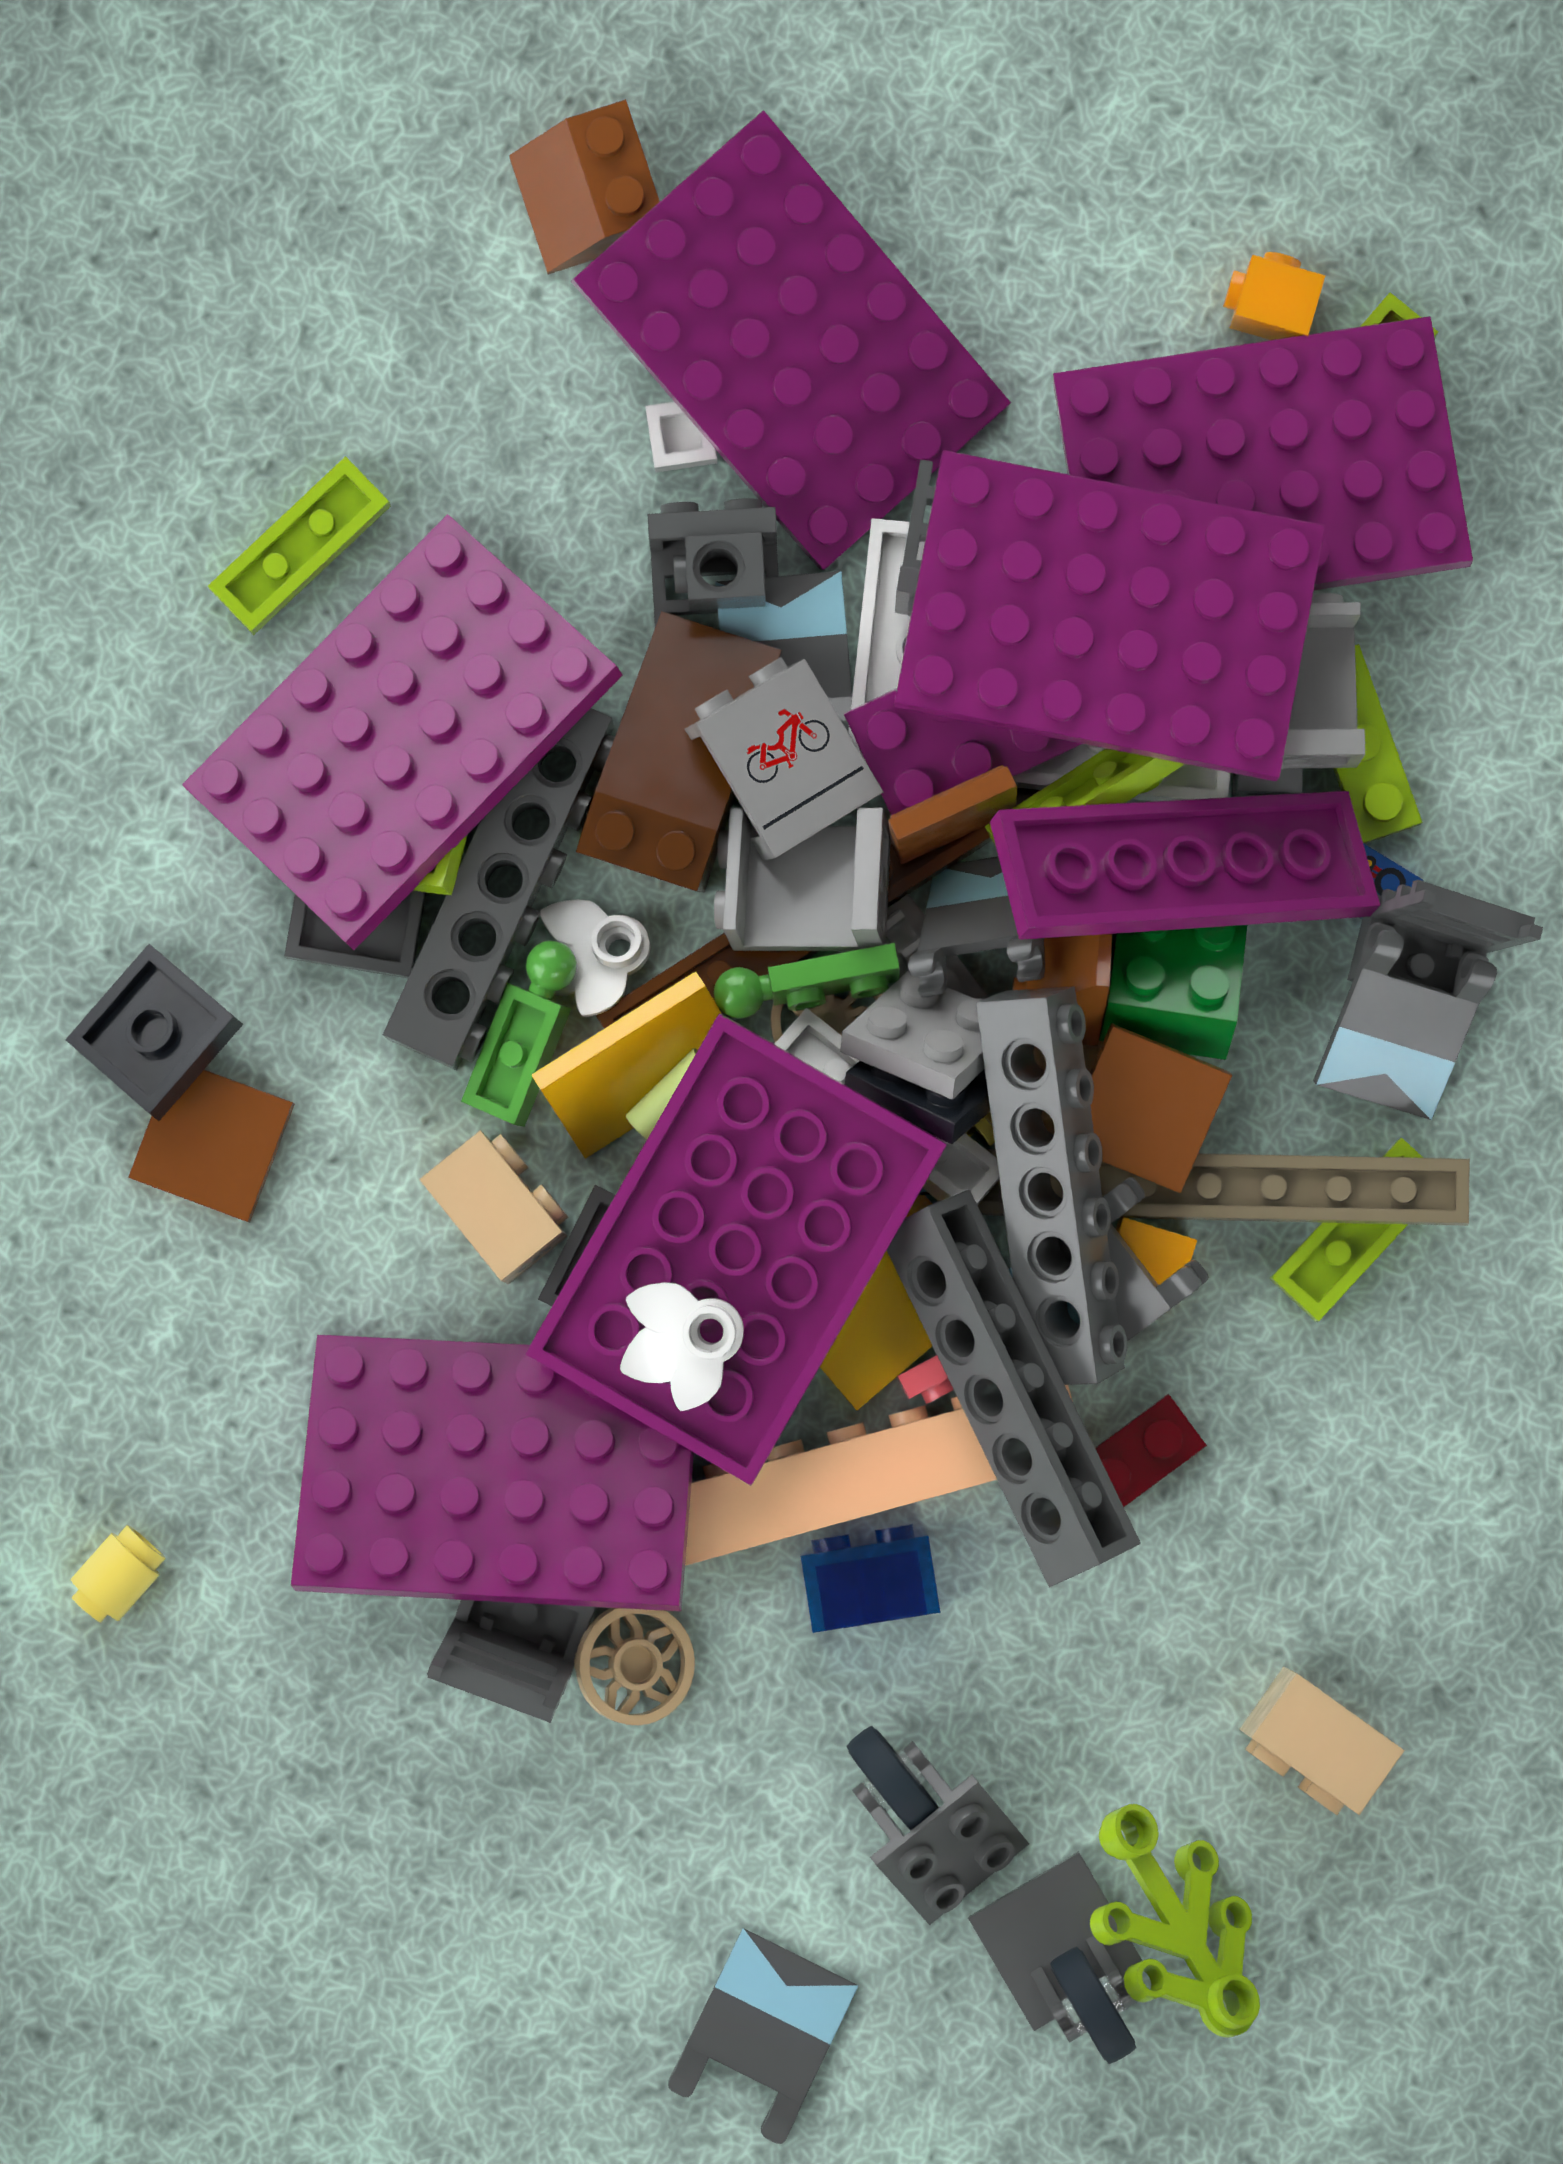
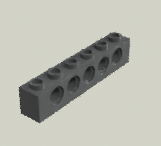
(459, 1036)
(1029, 1156)
(1010, 1389)

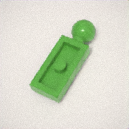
(807, 982)
(522, 1037)

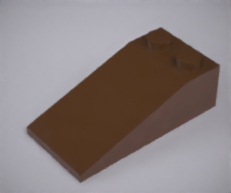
(659, 789)

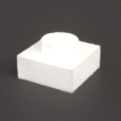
(676, 440)

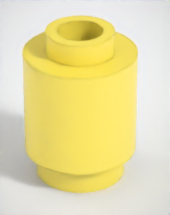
(116, 1575)

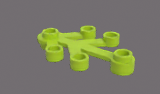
(1181, 1926)

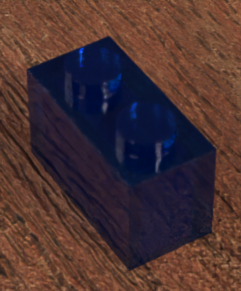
(869, 1580)

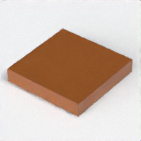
(951, 814)
(1153, 1106)
(214, 1145)

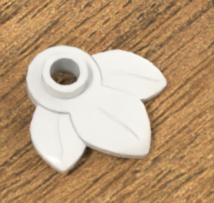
(589, 933)
(672, 1342)

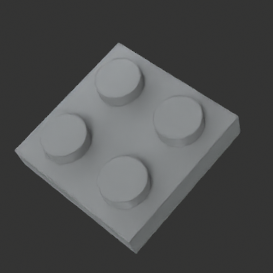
(919, 1038)

